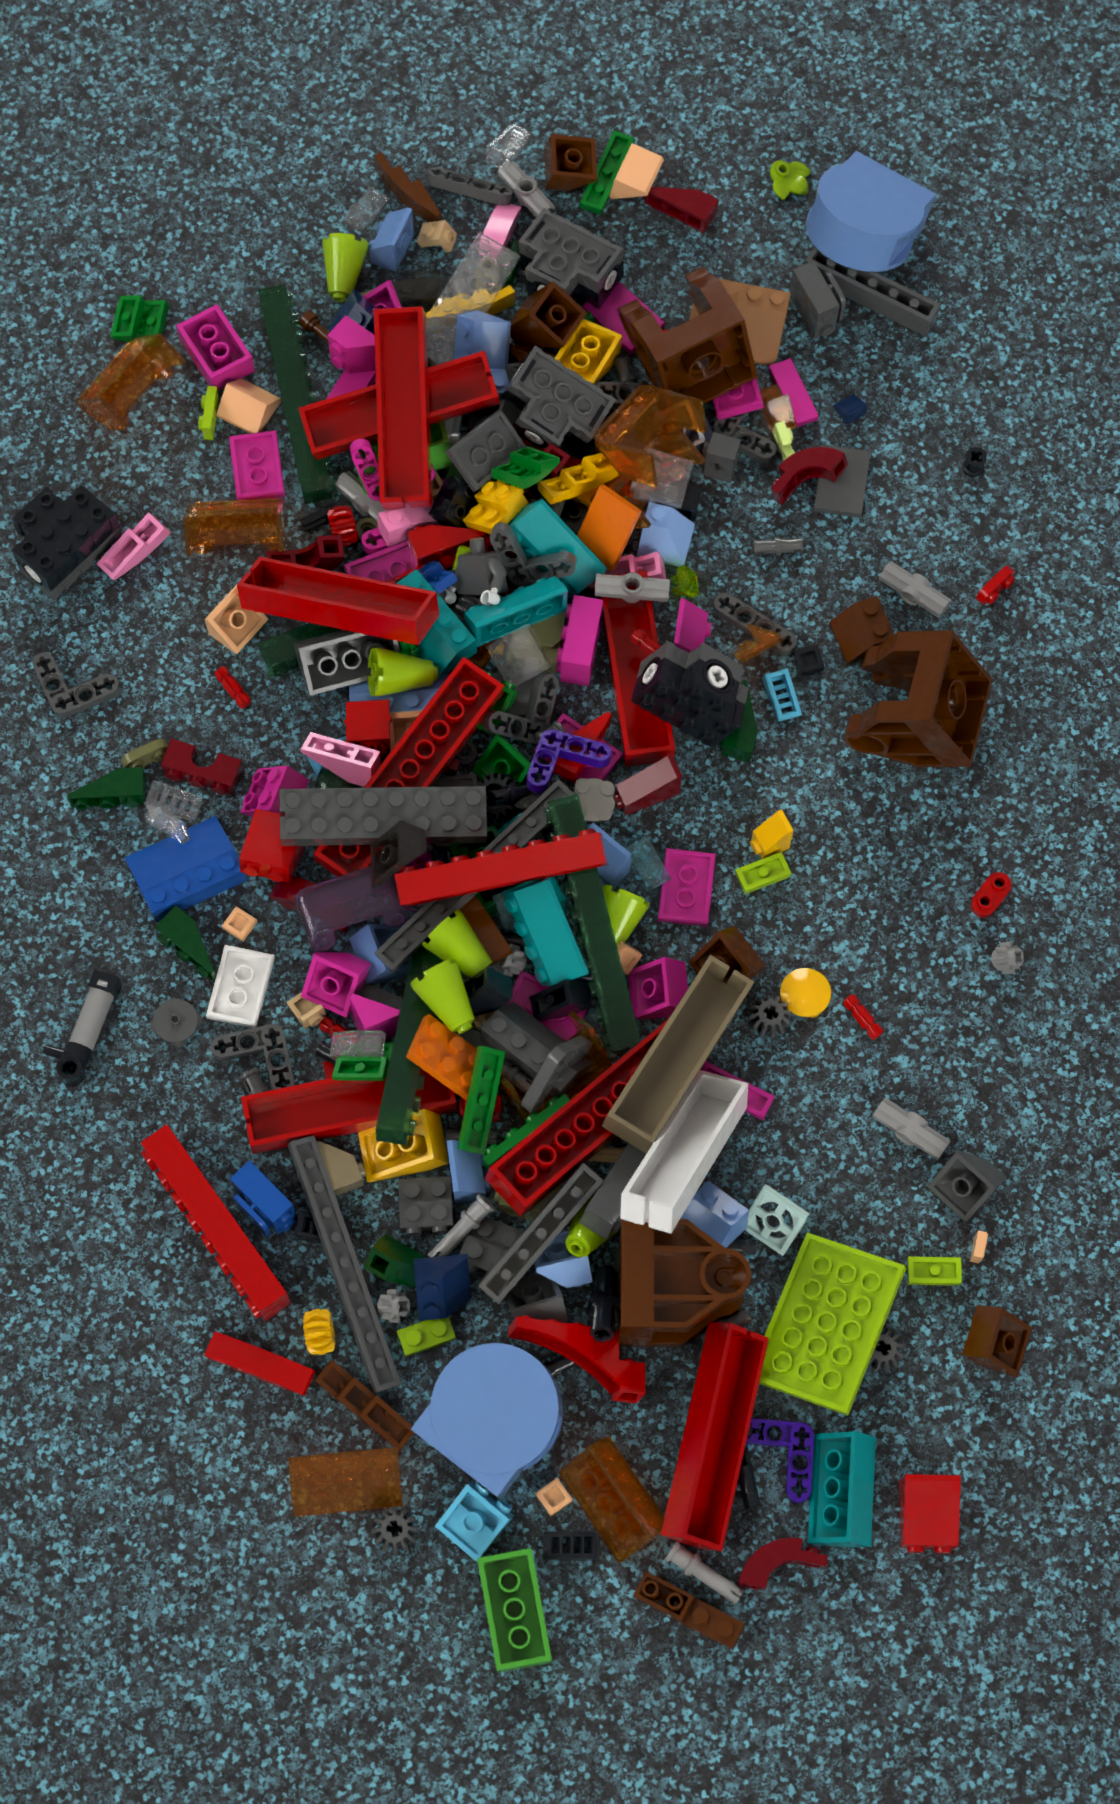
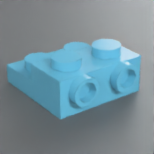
(475, 1519)

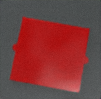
(368, 720)

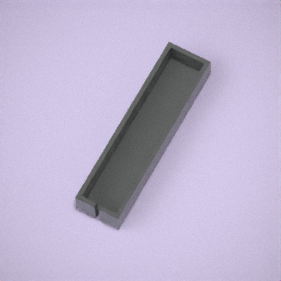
(365, 814)

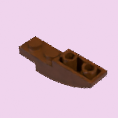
(689, 1611)

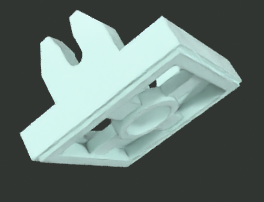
(798, 1215)

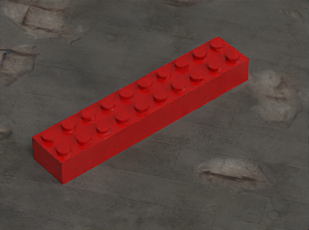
(425, 749)
(565, 1138)

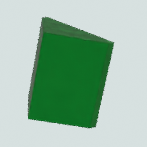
(502, 758)

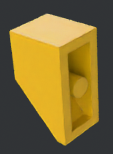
(772, 835)

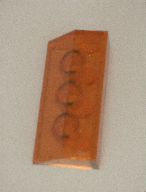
(345, 1481)
(613, 1499)

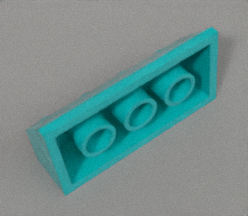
(544, 533)
(514, 610)
(447, 638)
(545, 932)
(842, 1489)

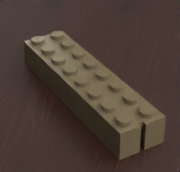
(677, 1055)

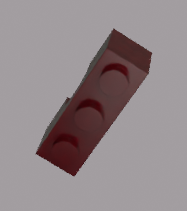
(220, 776)

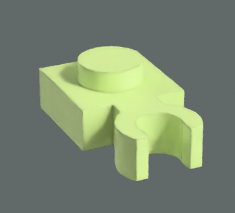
(783, 438)

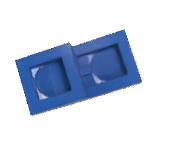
(437, 576)

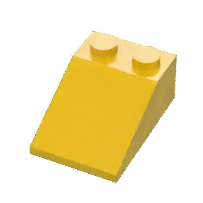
(590, 351)
(423, 1153)

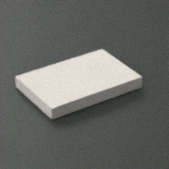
(240, 986)

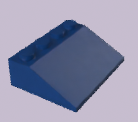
(186, 872)

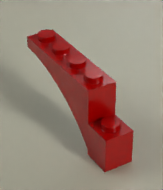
(621, 1378)

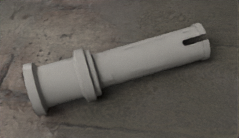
(469, 1220)
(693, 1565)

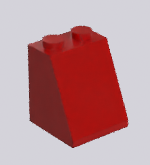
(263, 852)
(929, 1512)

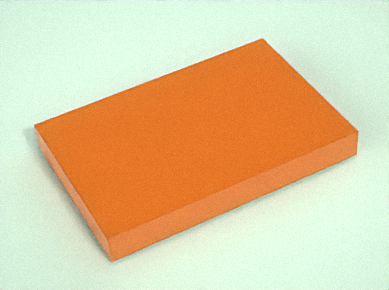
(608, 526)

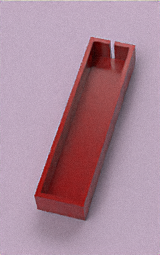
(453, 391)
(402, 407)
(338, 600)
(642, 734)
(501, 869)
(326, 1110)
(218, 1227)
(715, 1436)

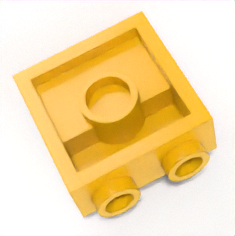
(496, 505)

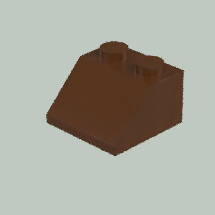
(569, 162)
(860, 628)
(732, 950)
(997, 1340)

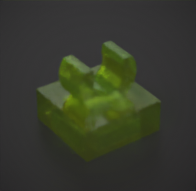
(687, 582)

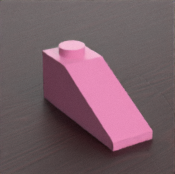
(395, 523)
(346, 760)

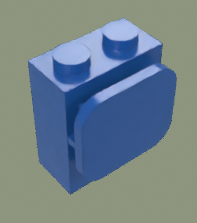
(262, 1201)

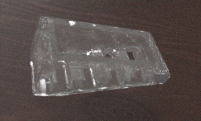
(494, 150)
(176, 793)

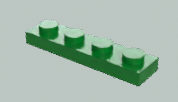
(598, 192)
(481, 1100)
(515, 1136)

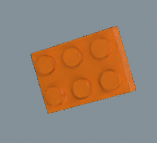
(443, 1055)

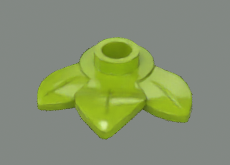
(791, 180)

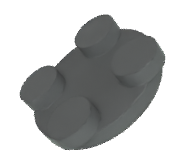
(595, 798)
(175, 1021)

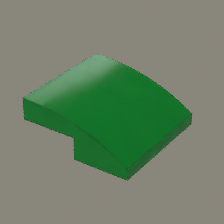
(138, 318)
(525, 467)
(363, 1067)

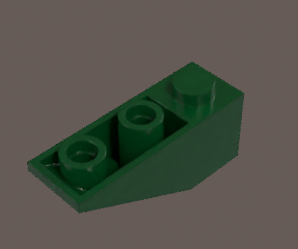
(743, 740)
(116, 788)
(182, 934)
(393, 1261)

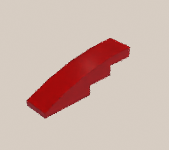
(259, 1363)

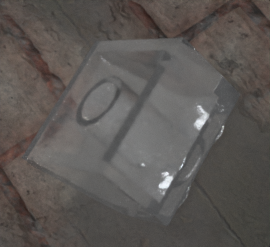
(519, 655)

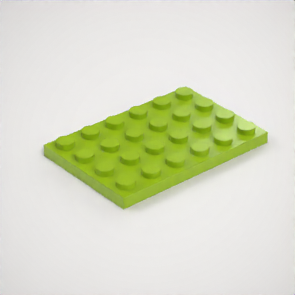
(828, 1322)

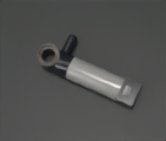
(103, 990)

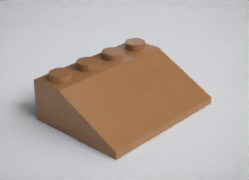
(763, 314)

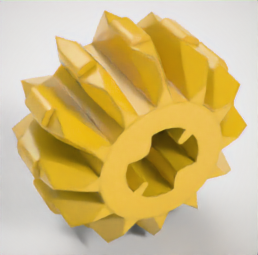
(319, 1331)

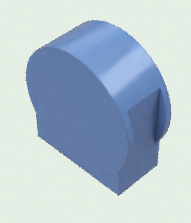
(867, 215)
(493, 1413)

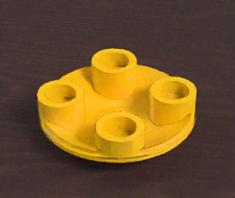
(805, 992)

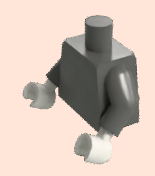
(478, 574)

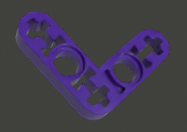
(554, 752)
(788, 1441)

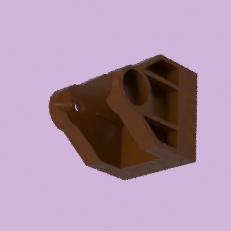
(715, 334)
(943, 706)
(675, 1284)

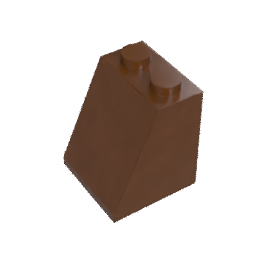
(546, 318)

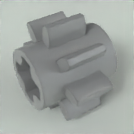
(1007, 957)
(514, 962)
(393, 1305)

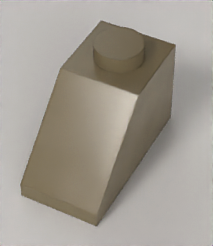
(341, 1169)

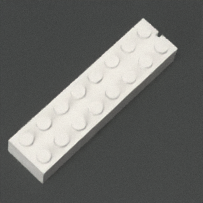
(684, 1151)

